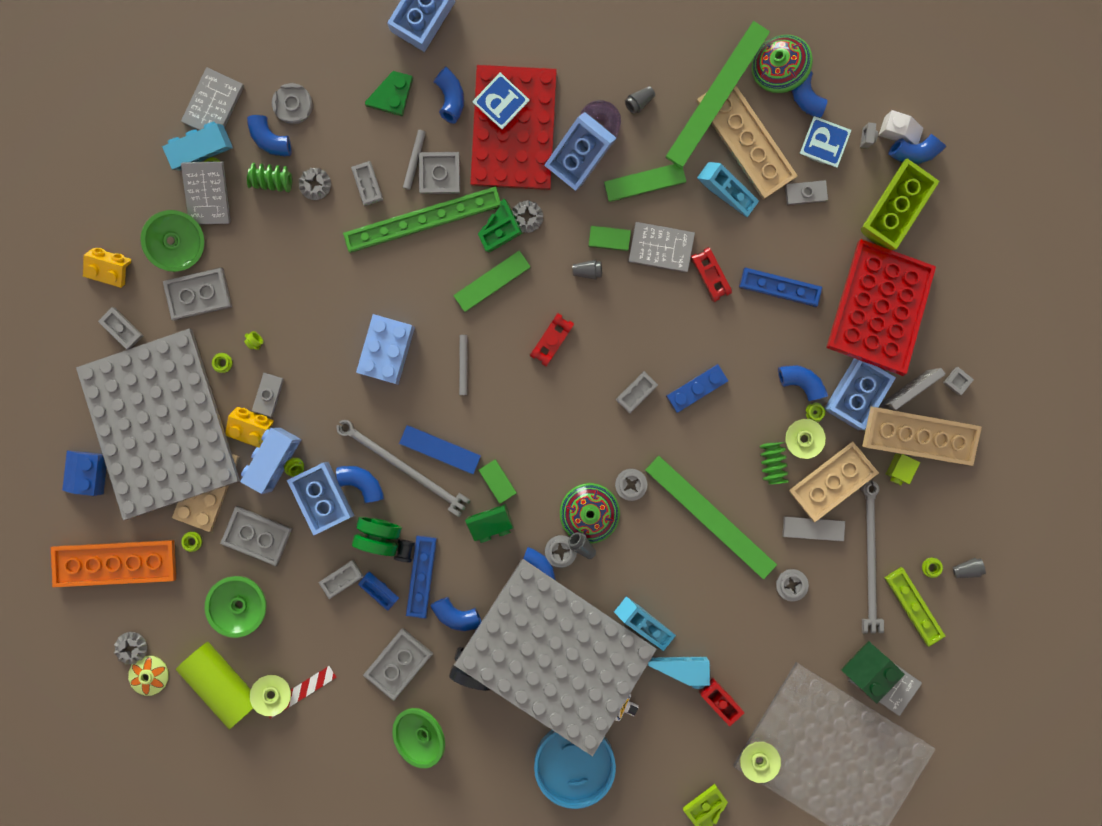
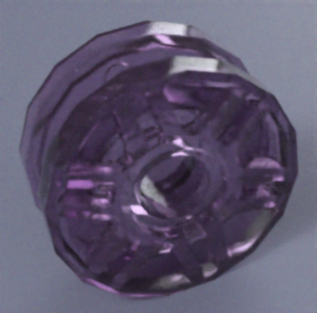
(604, 112)

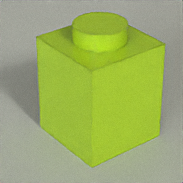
(902, 469)

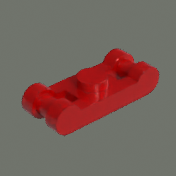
(711, 274)
(552, 339)

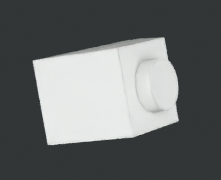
(899, 125)

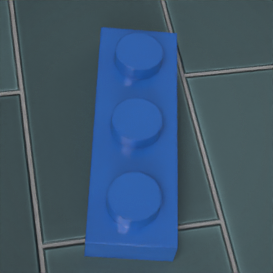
(697, 388)

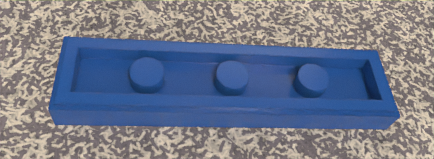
(780, 287)
(440, 449)
(421, 577)

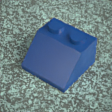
(84, 473)

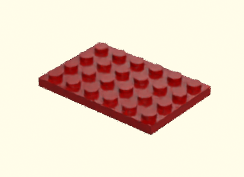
(518, 151)
(881, 307)

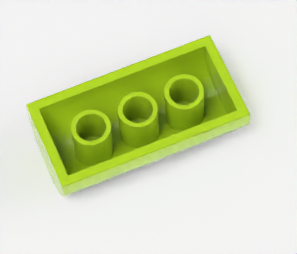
(899, 205)
(216, 684)

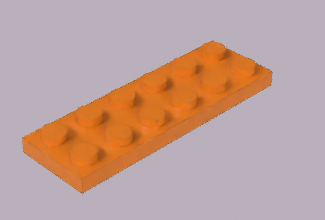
(113, 563)

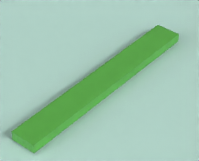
(717, 94)
(422, 219)
(711, 517)

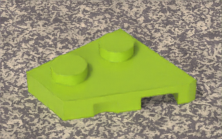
(706, 807)

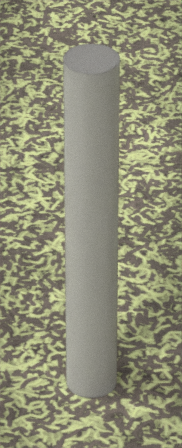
(414, 160)
(463, 364)

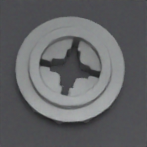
(319, 191)
(533, 223)
(630, 494)
(554, 558)
(799, 589)
(134, 639)

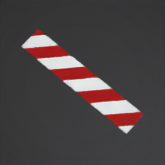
(310, 685)

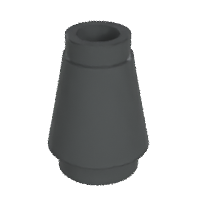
(638, 100)
(589, 269)
(580, 544)
(970, 569)

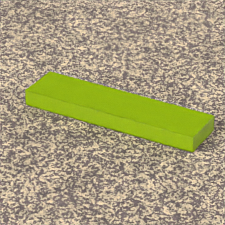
(914, 606)

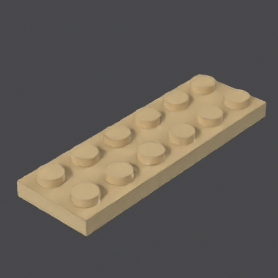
(752, 145)
(921, 436)

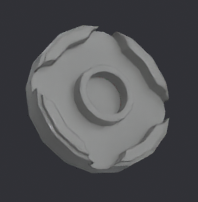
(292, 103)

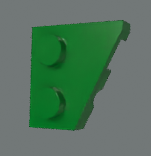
(391, 94)
(500, 228)

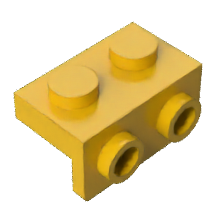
(105, 267)
(247, 426)

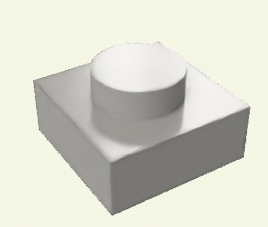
(869, 135)
(958, 381)

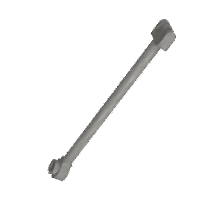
(454, 501)
(871, 561)

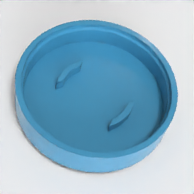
(572, 775)

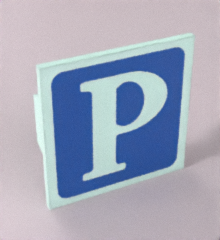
(501, 101)
(825, 142)

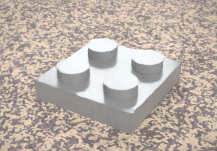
(439, 172)

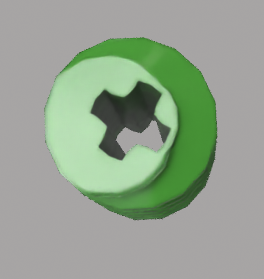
(269, 178)
(774, 463)

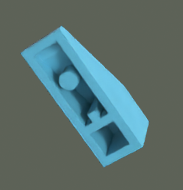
(727, 188)
(644, 623)
(689, 670)

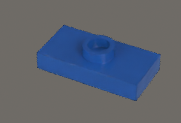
(378, 591)

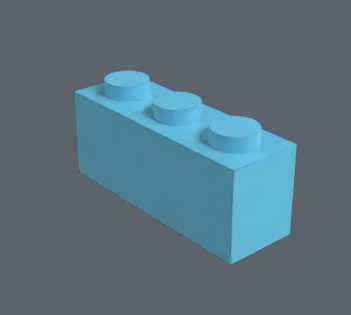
(197, 145)

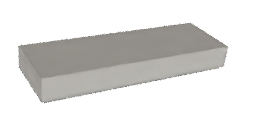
(805, 528)

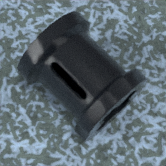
(404, 550)

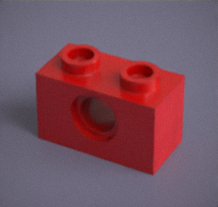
(721, 702)

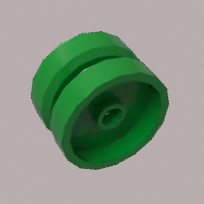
(376, 536)

